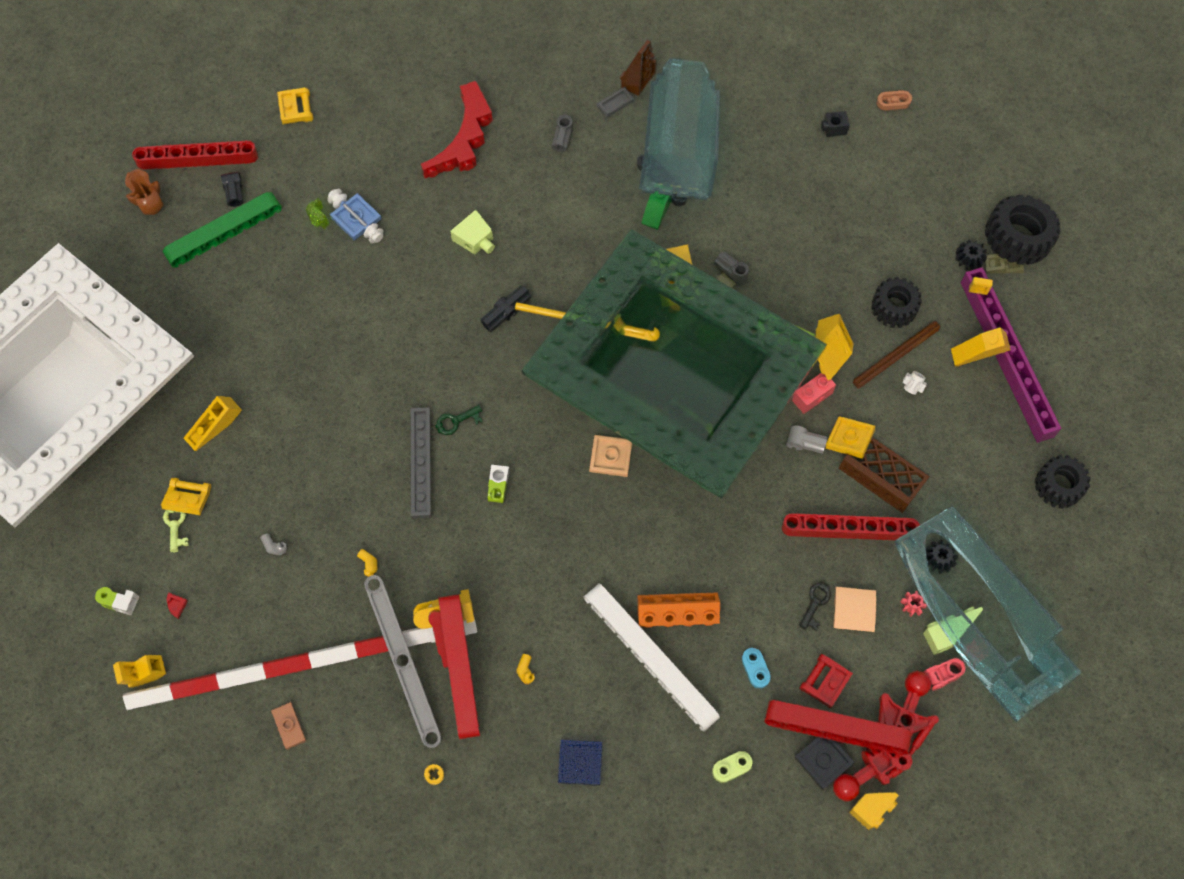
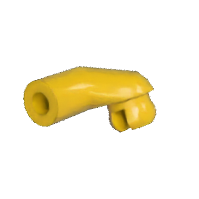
(370, 562)
(523, 671)

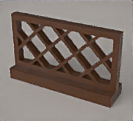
(876, 481)

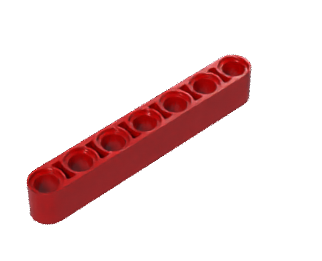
(195, 155)
(841, 531)
(459, 666)
(838, 727)

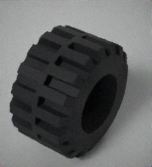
(896, 289)
(1072, 471)

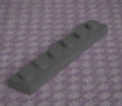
(420, 463)

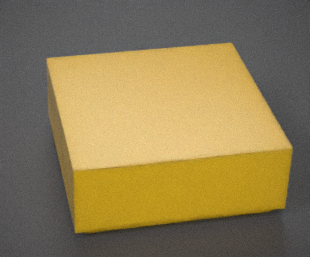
(980, 285)

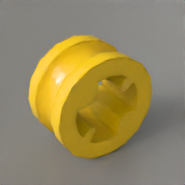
(440, 773)

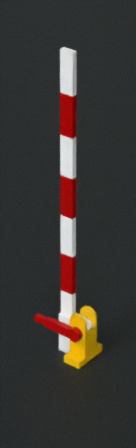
(429, 629)

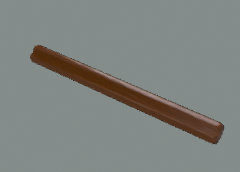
(896, 354)

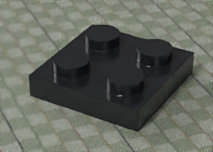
(824, 761)

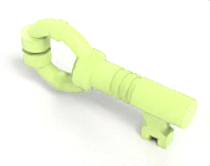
(174, 524)

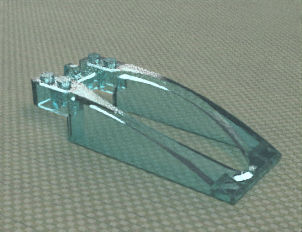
(1029, 618)

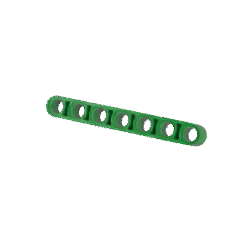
(221, 229)

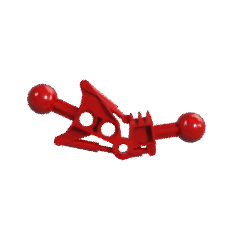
(879, 762)

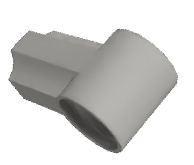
(801, 439)

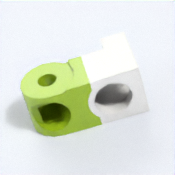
(498, 483)
(116, 601)

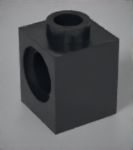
(835, 124)

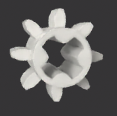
(914, 382)

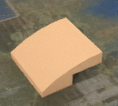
(854, 609)

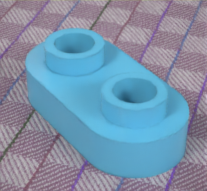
(755, 667)

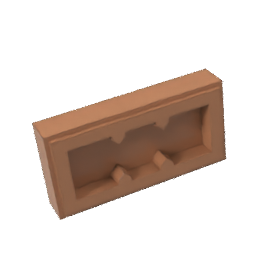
(288, 726)

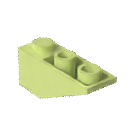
(937, 638)

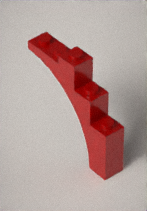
(470, 136)

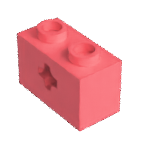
(813, 393)

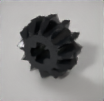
(971, 255)
(942, 564)

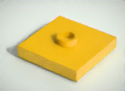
(850, 437)

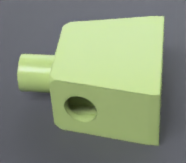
(473, 234)

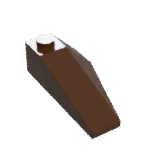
(640, 70)

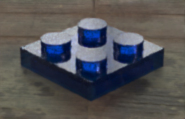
(580, 762)

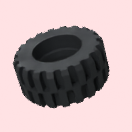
(1028, 213)

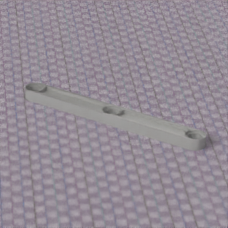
(407, 674)

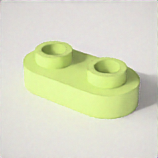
(732, 766)

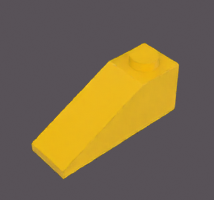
(981, 347)
(214, 420)

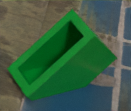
(656, 210)

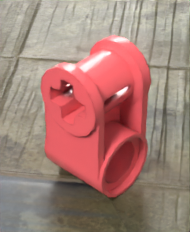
(941, 674)

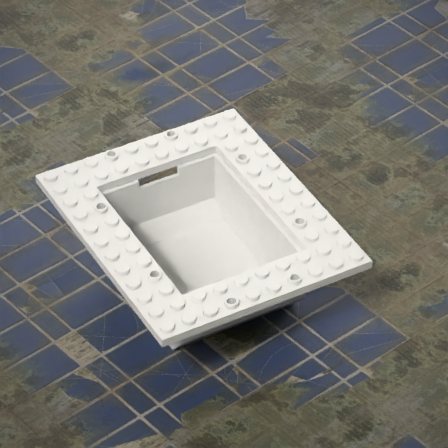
(65, 379)

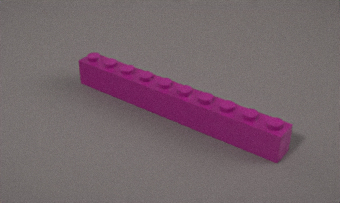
(1014, 362)

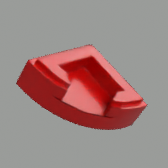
(176, 604)

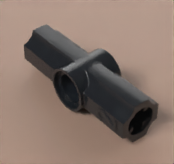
(505, 308)

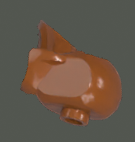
(143, 193)

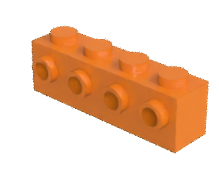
(678, 609)

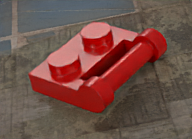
(831, 685)

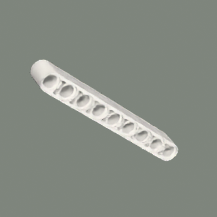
(654, 659)

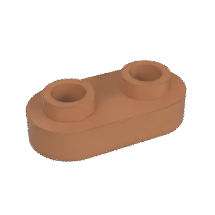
(893, 100)

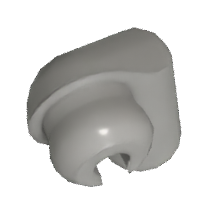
(271, 547)

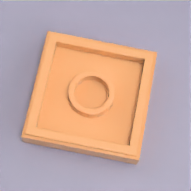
(610, 455)

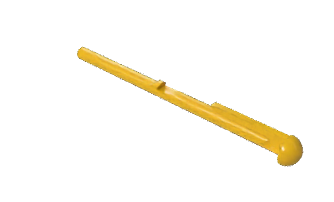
(631, 331)

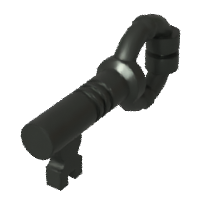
(815, 602)

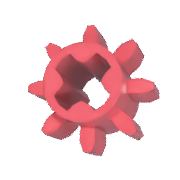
(913, 608)

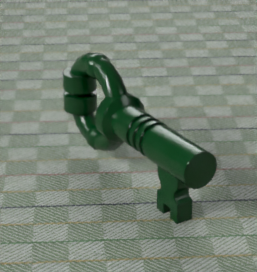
(473, 412)

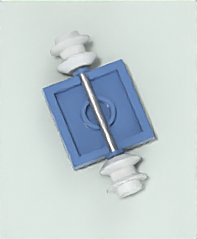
(355, 216)

